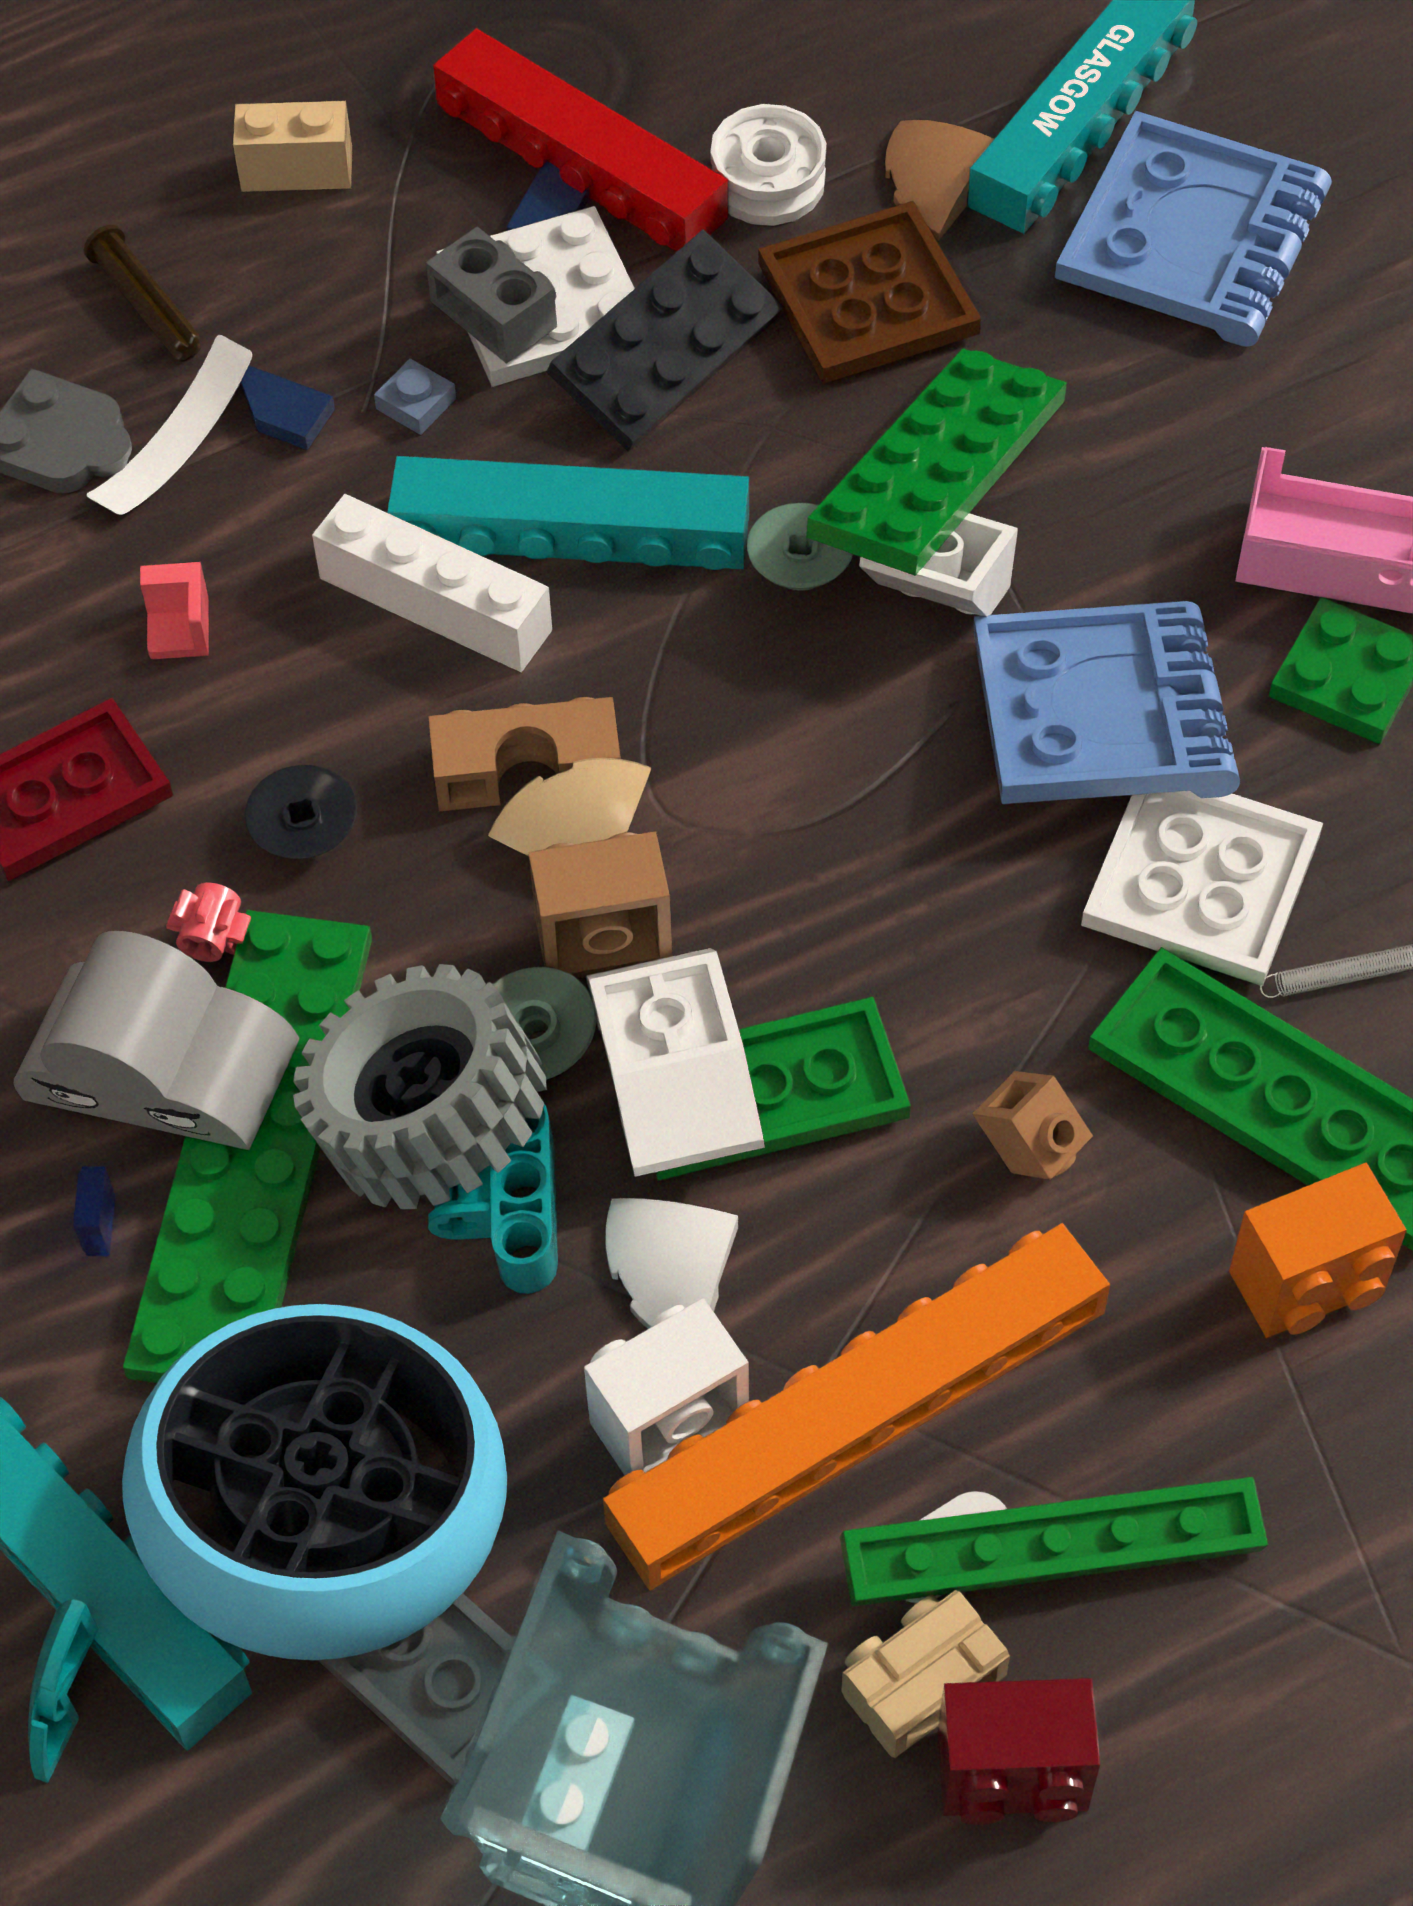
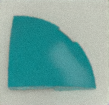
(50, 1709)

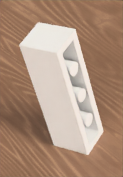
(433, 582)

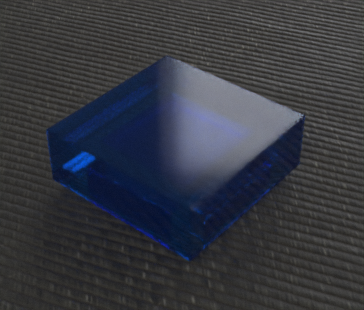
(94, 1210)

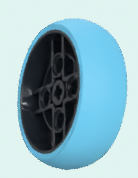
(278, 1393)

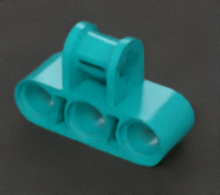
(511, 1220)

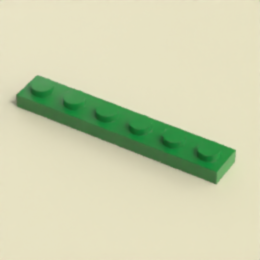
(1052, 1541)

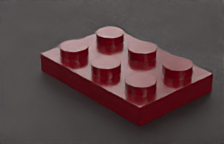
(73, 786)

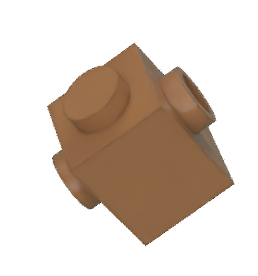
(1033, 1125)

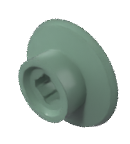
(783, 533)

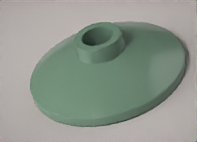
(552, 1003)

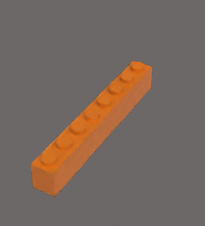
(853, 1405)

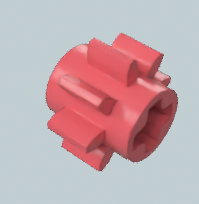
(208, 922)

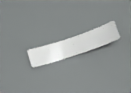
(181, 432)

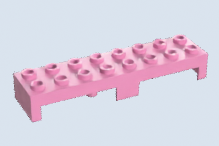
(1327, 539)

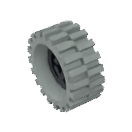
(397, 1058)

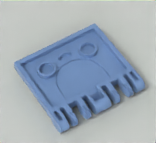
(1189, 220)
(1103, 703)

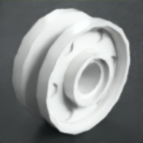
(771, 163)

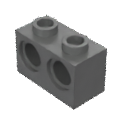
(492, 294)

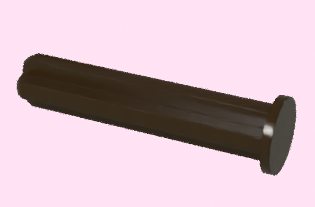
(108, 248)

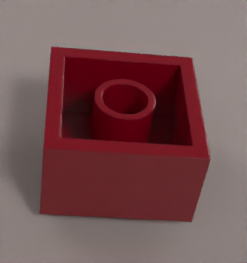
(1018, 1749)

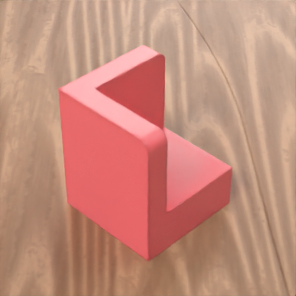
(175, 610)

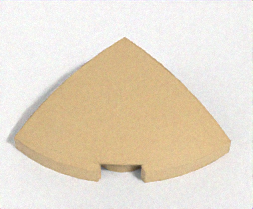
(572, 806)

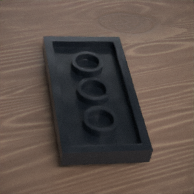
(664, 340)

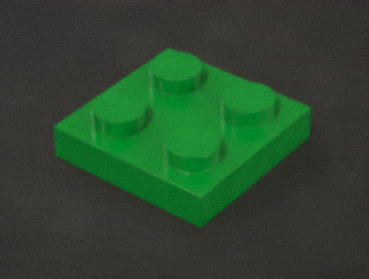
(1347, 671)

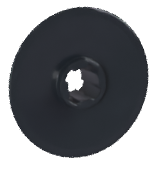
(295, 795)

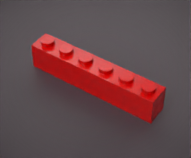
(590, 144)

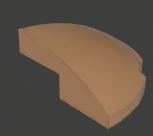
(933, 168)

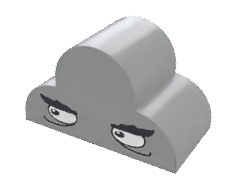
(157, 1045)

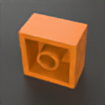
(1317, 1251)

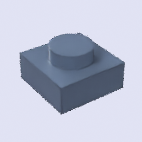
(415, 396)

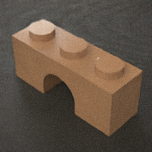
(479, 746)

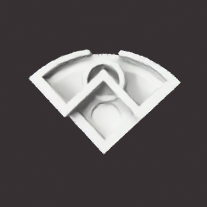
(667, 1253)

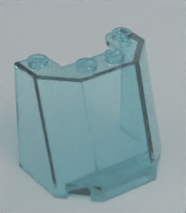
(690, 1758)

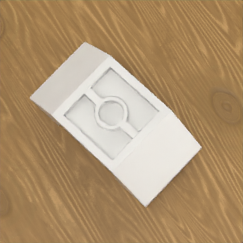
(676, 1061)

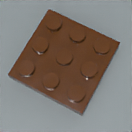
(869, 292)

